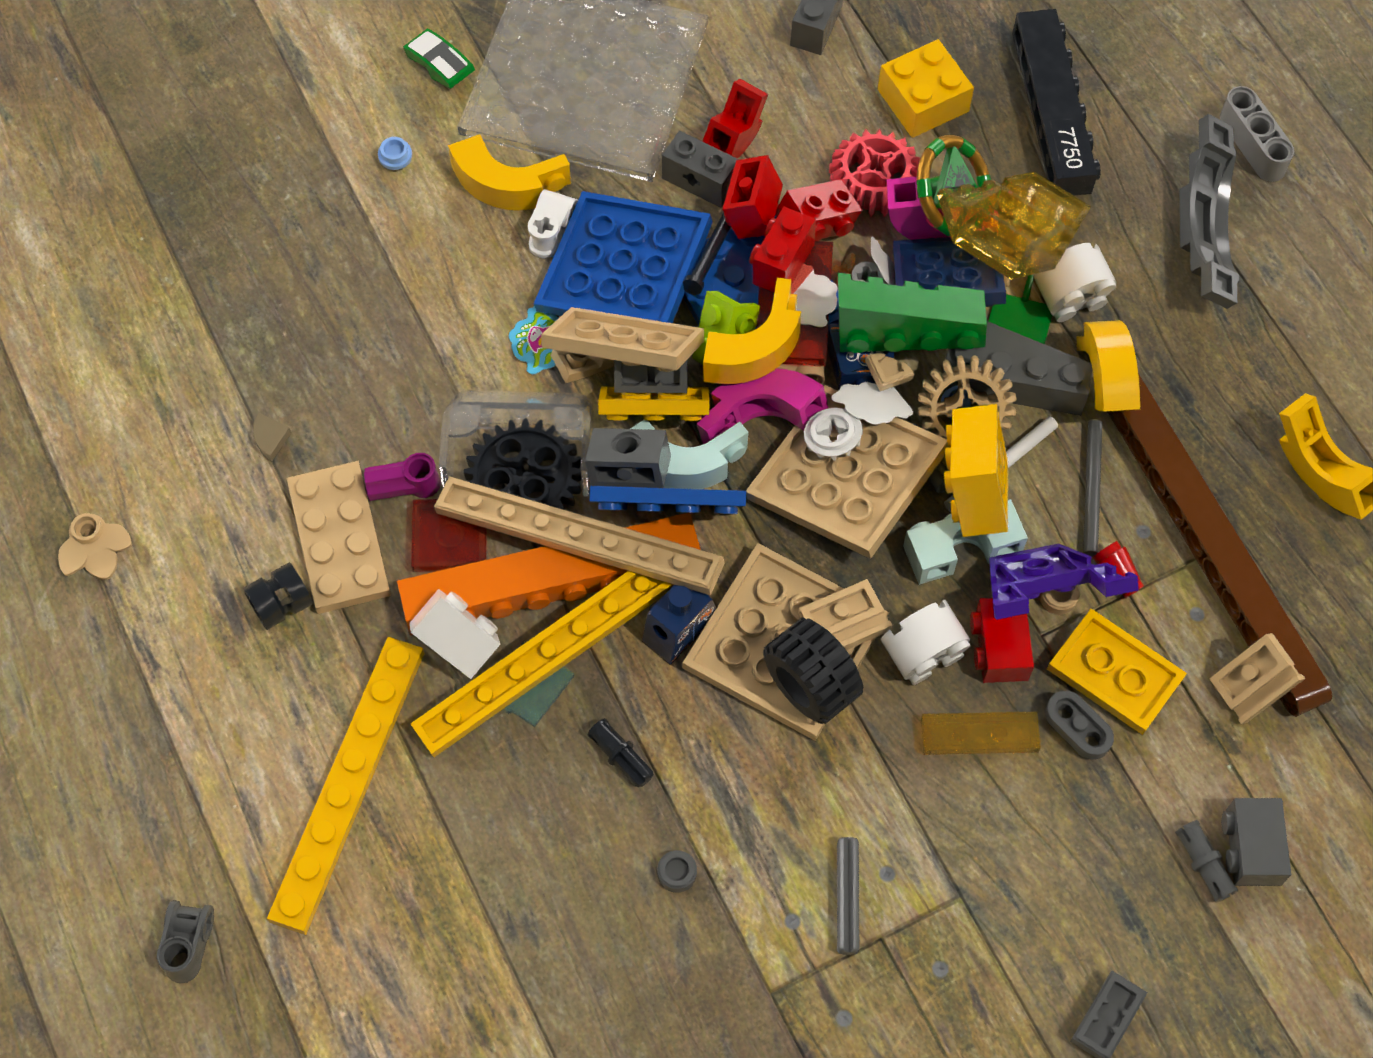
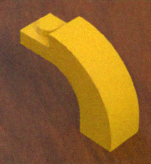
(505, 185)
(758, 352)
(1112, 365)
(1321, 463)

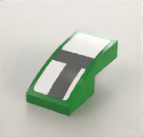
(440, 58)

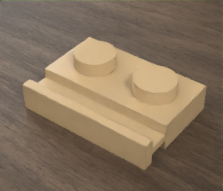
(850, 614)
(1256, 678)

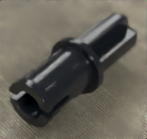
(620, 753)

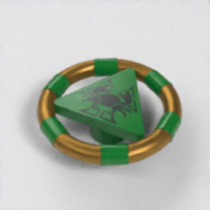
(952, 175)

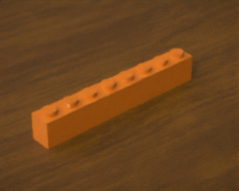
(531, 576)

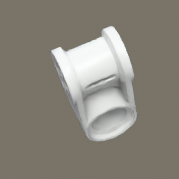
(549, 222)

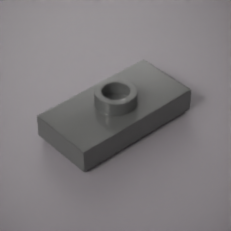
(1109, 1016)

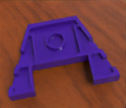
(1053, 567)

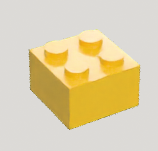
(925, 88)

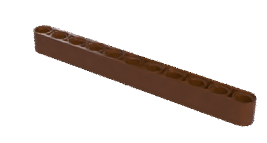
(1216, 544)

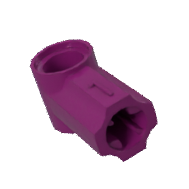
(400, 480)

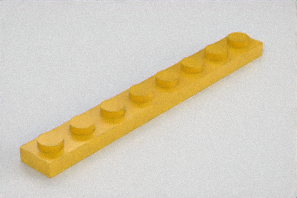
(537, 660)
(345, 786)

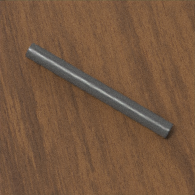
(1092, 489)

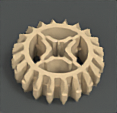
(963, 374)

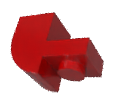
(739, 122)

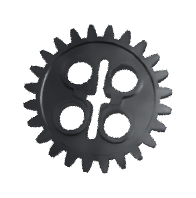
(523, 472)

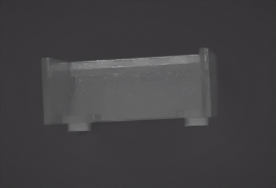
(473, 410)

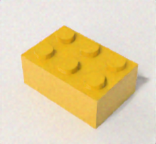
(977, 470)

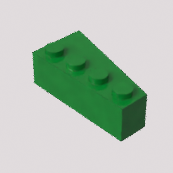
(908, 316)

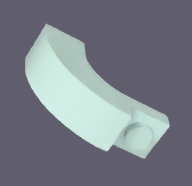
(704, 464)

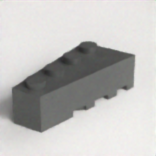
(1038, 372)

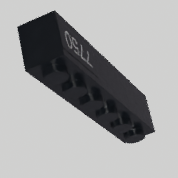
(1055, 102)

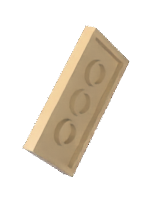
(623, 339)
(338, 537)

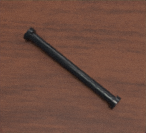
(694, 283)

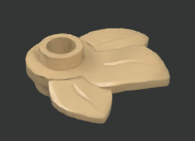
(95, 551)

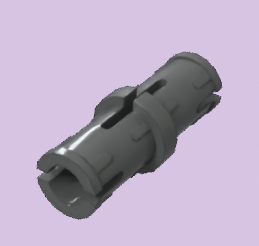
(1206, 861)

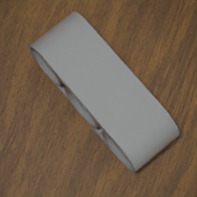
(1257, 134)

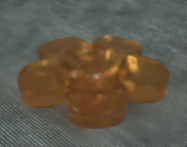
(846, 266)

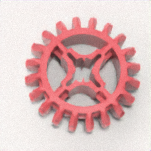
(878, 160)

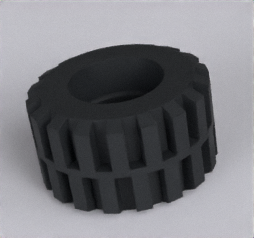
(813, 670)

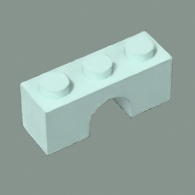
(932, 550)

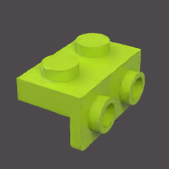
(725, 316)

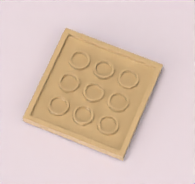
(856, 495)
(752, 614)

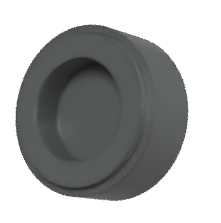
(677, 871)

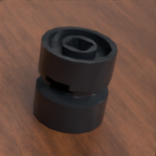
(267, 604)

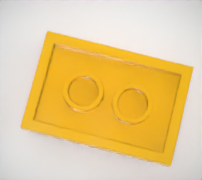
(654, 405)
(1116, 671)

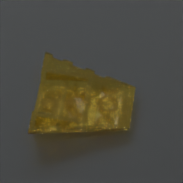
(1014, 224)

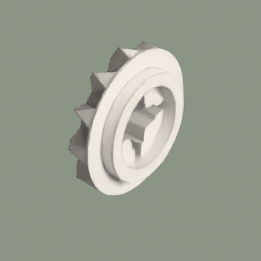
(820, 427)

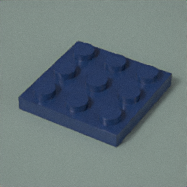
(946, 264)

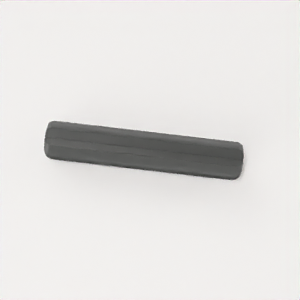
(848, 896)

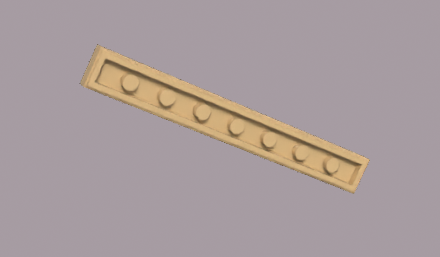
(580, 535)

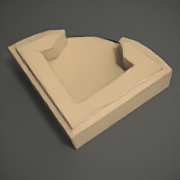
(888, 371)

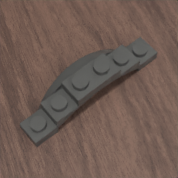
(1206, 210)

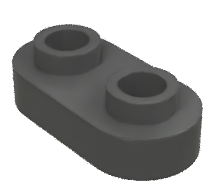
(1082, 724)

